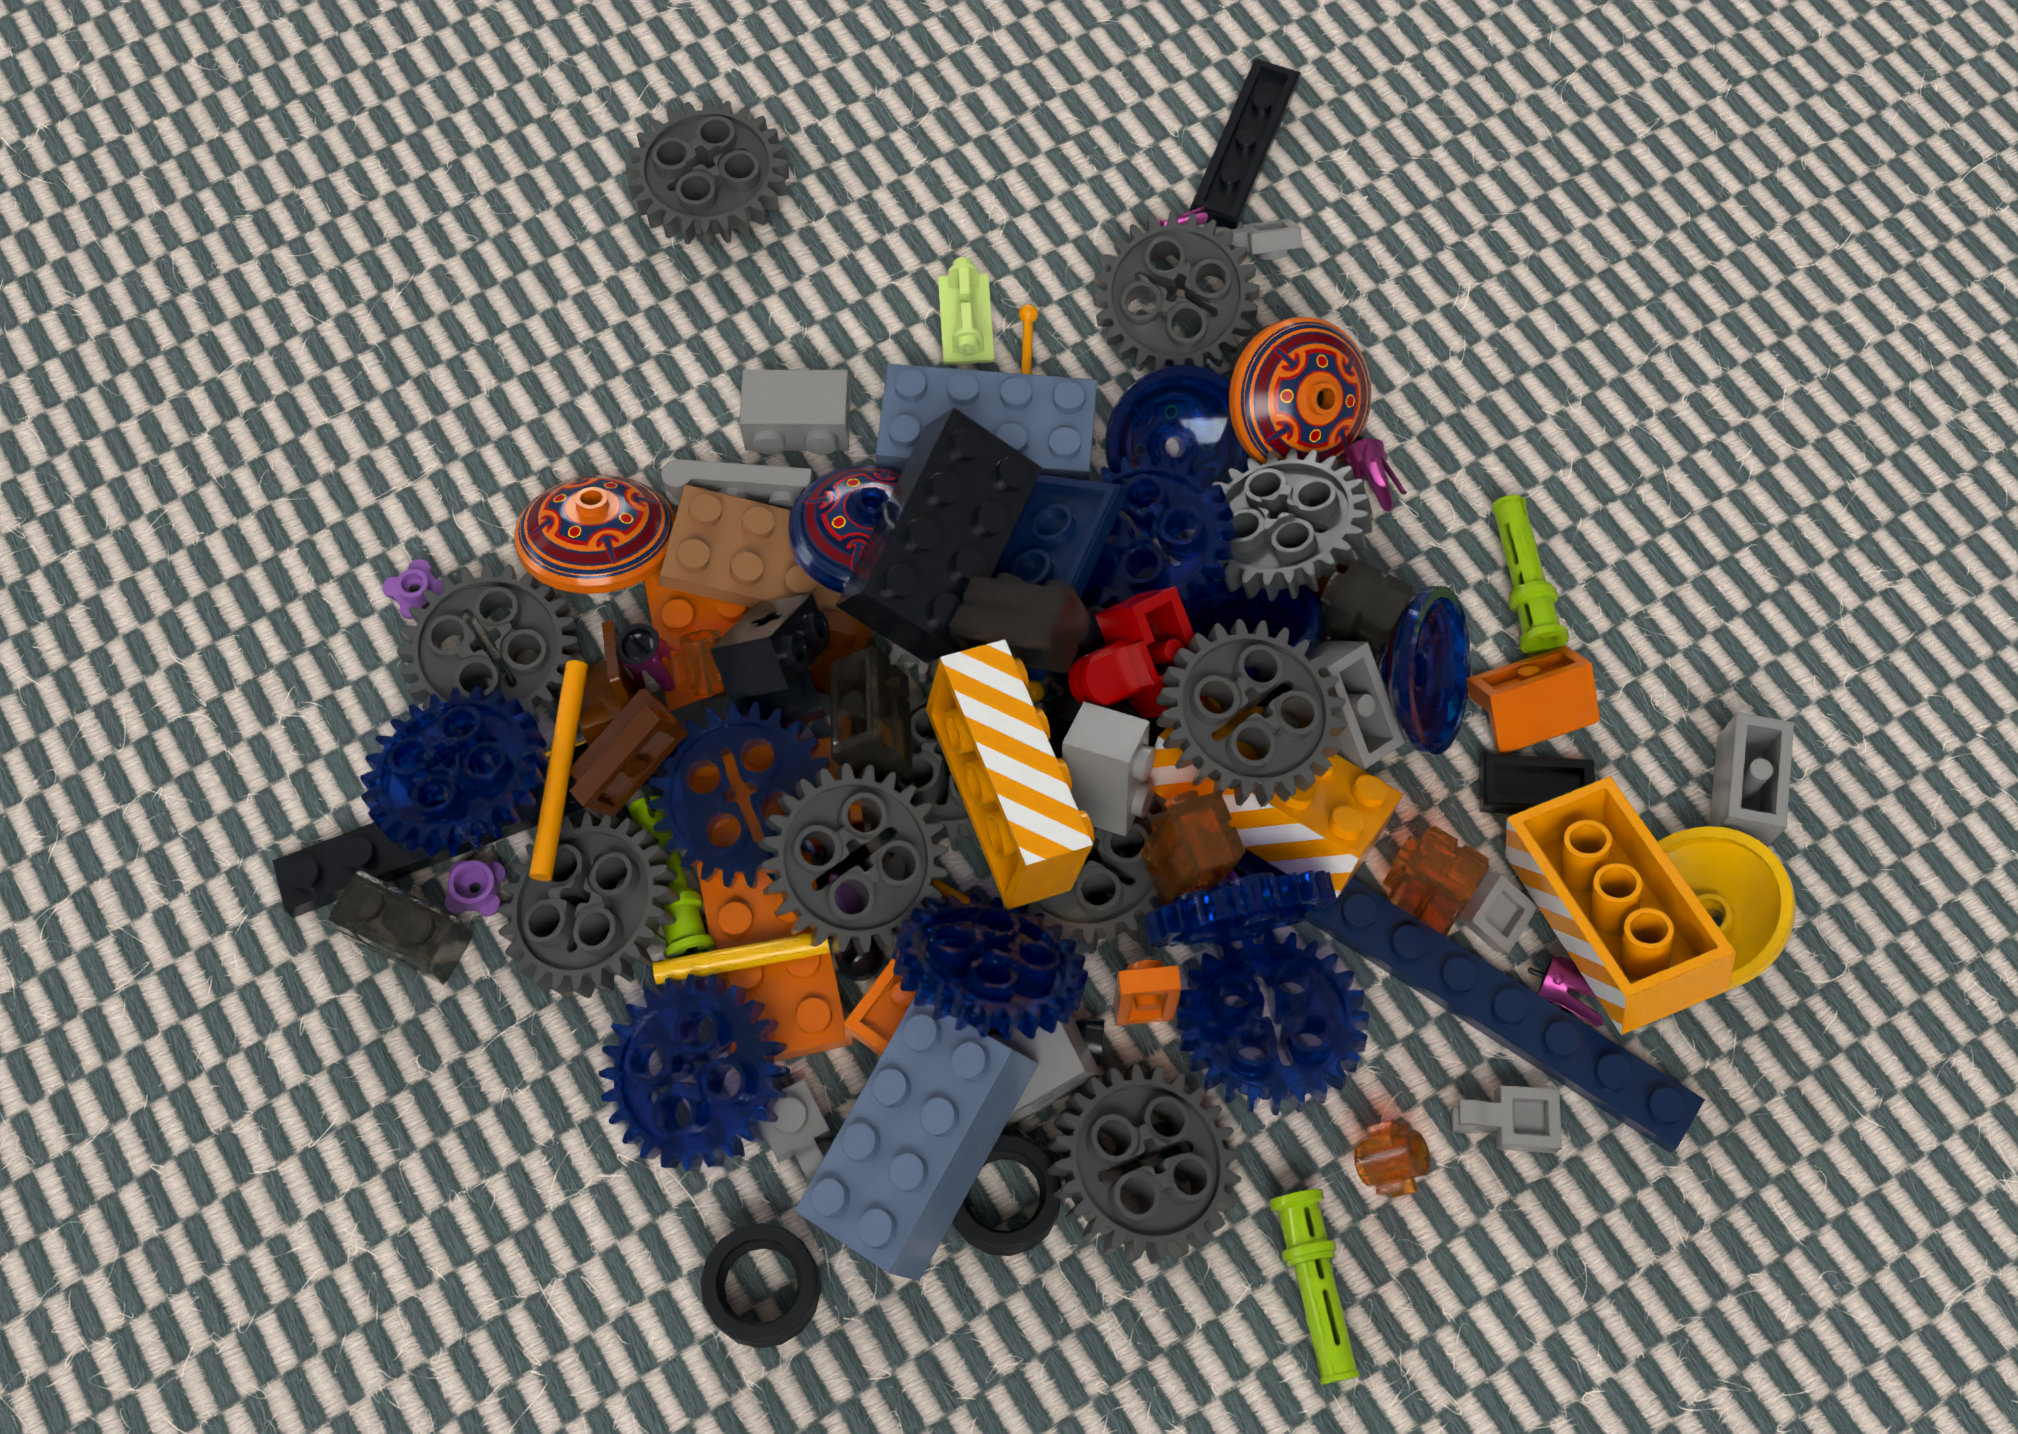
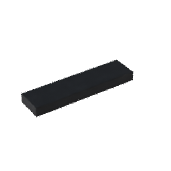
(1246, 143)

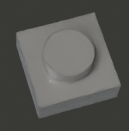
(1498, 912)

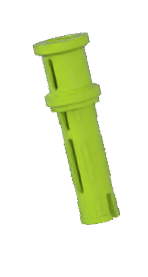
(1531, 594)
(688, 932)
(1310, 1254)

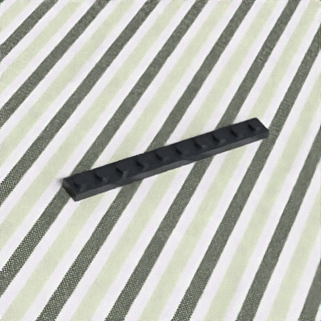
(322, 871)

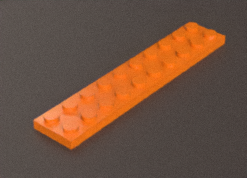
(798, 991)

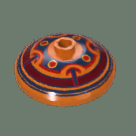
(1278, 389)
(594, 534)

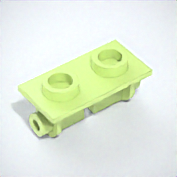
(965, 314)

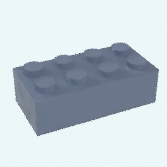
(1035, 414)
(915, 1141)

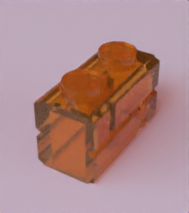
(1191, 845)
(1435, 878)

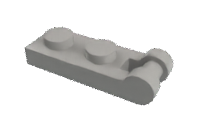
(757, 483)

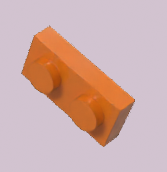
(1146, 993)

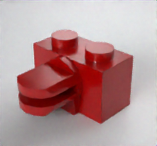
(1140, 646)

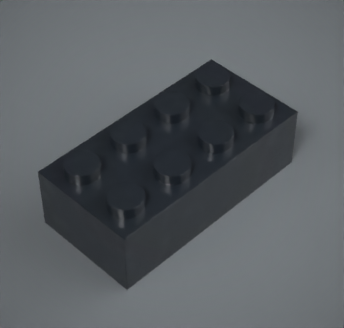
(937, 533)

